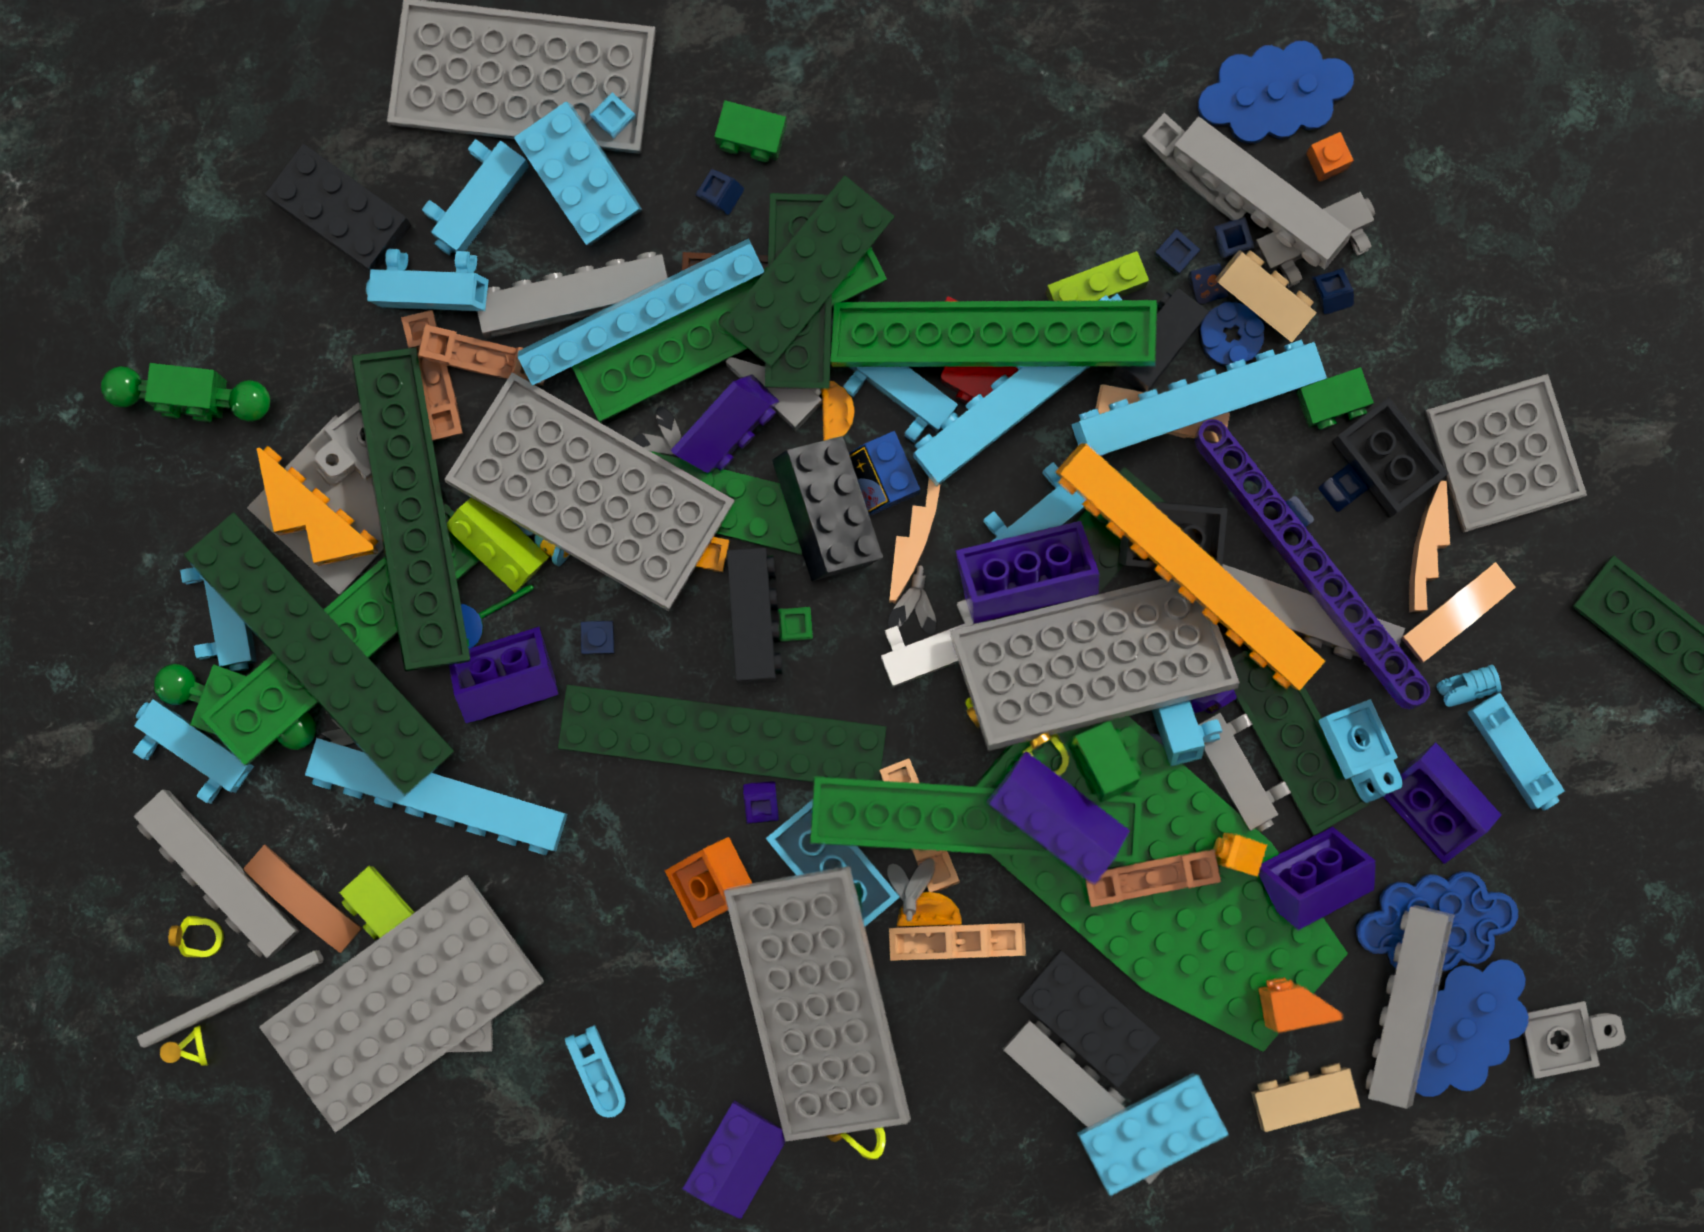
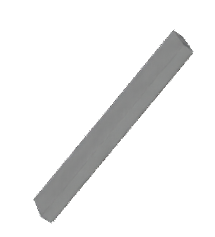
(230, 999)

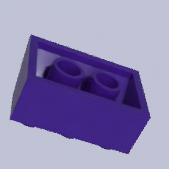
(727, 425)
(503, 676)
(1442, 804)
(1317, 877)
(736, 1161)

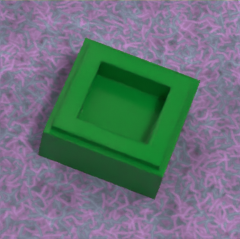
(795, 624)

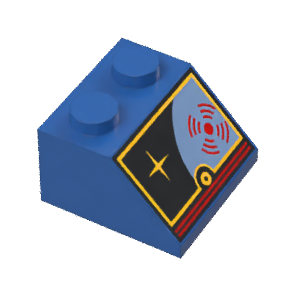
(883, 473)

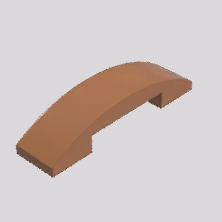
(470, 353)
(436, 381)
(1154, 877)
(302, 899)

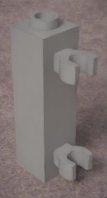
(1352, 212)
(1238, 777)

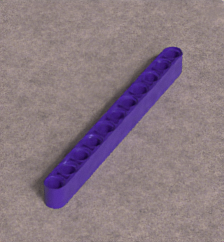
(1312, 580)

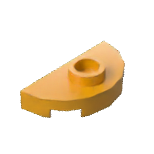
(837, 411)
(932, 910)

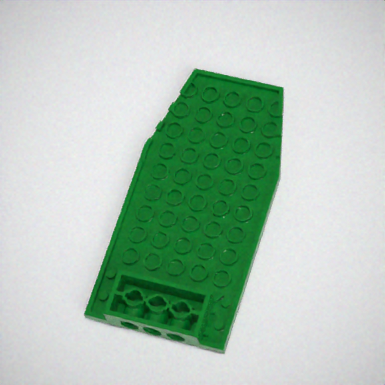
(1186, 945)

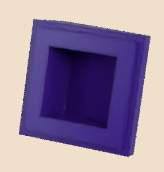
(760, 802)

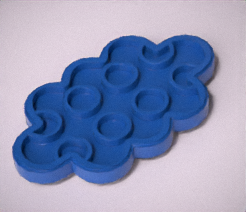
(1275, 92)
(1475, 923)
(1472, 1026)

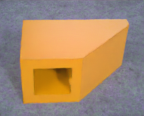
(1239, 853)

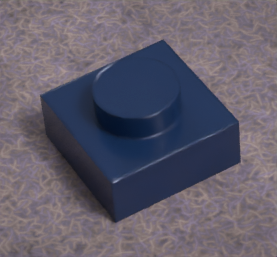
(1177, 252)
(597, 637)

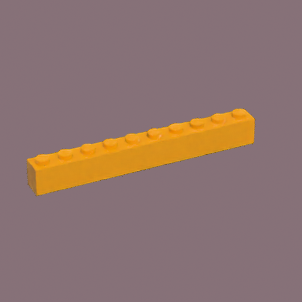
(1189, 566)

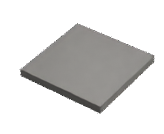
(1505, 453)
(351, 495)

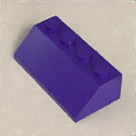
(1028, 572)
(1059, 817)

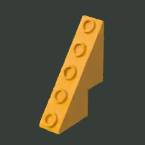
(299, 509)

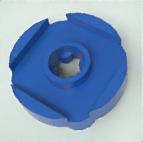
(1227, 316)

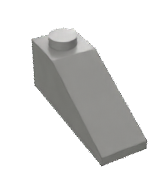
(794, 404)

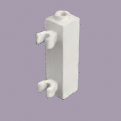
(924, 656)

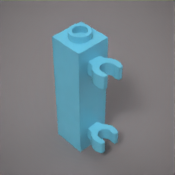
(478, 199)
(428, 289)
(908, 391)
(1050, 512)
(232, 636)
(1181, 733)
(192, 745)
(1516, 752)

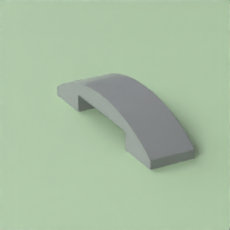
(1161, 139)

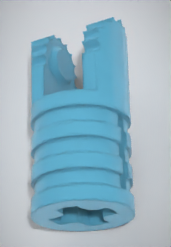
(1470, 686)

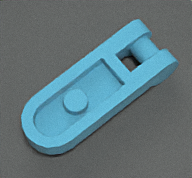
(597, 1073)

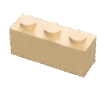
(1266, 294)
(1304, 1097)

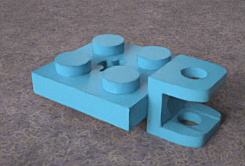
(1369, 758)

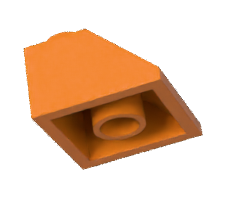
(704, 877)
(1293, 1007)

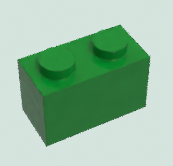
(750, 131)
(1335, 398)
(1106, 761)

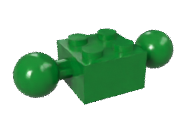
(185, 391)
(176, 685)

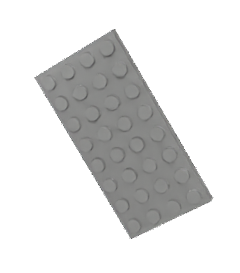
(510, 68)
(589, 491)
(1090, 662)
(401, 1003)
(817, 1004)

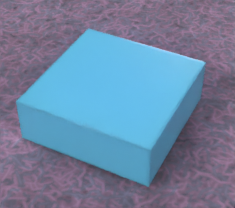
(612, 115)

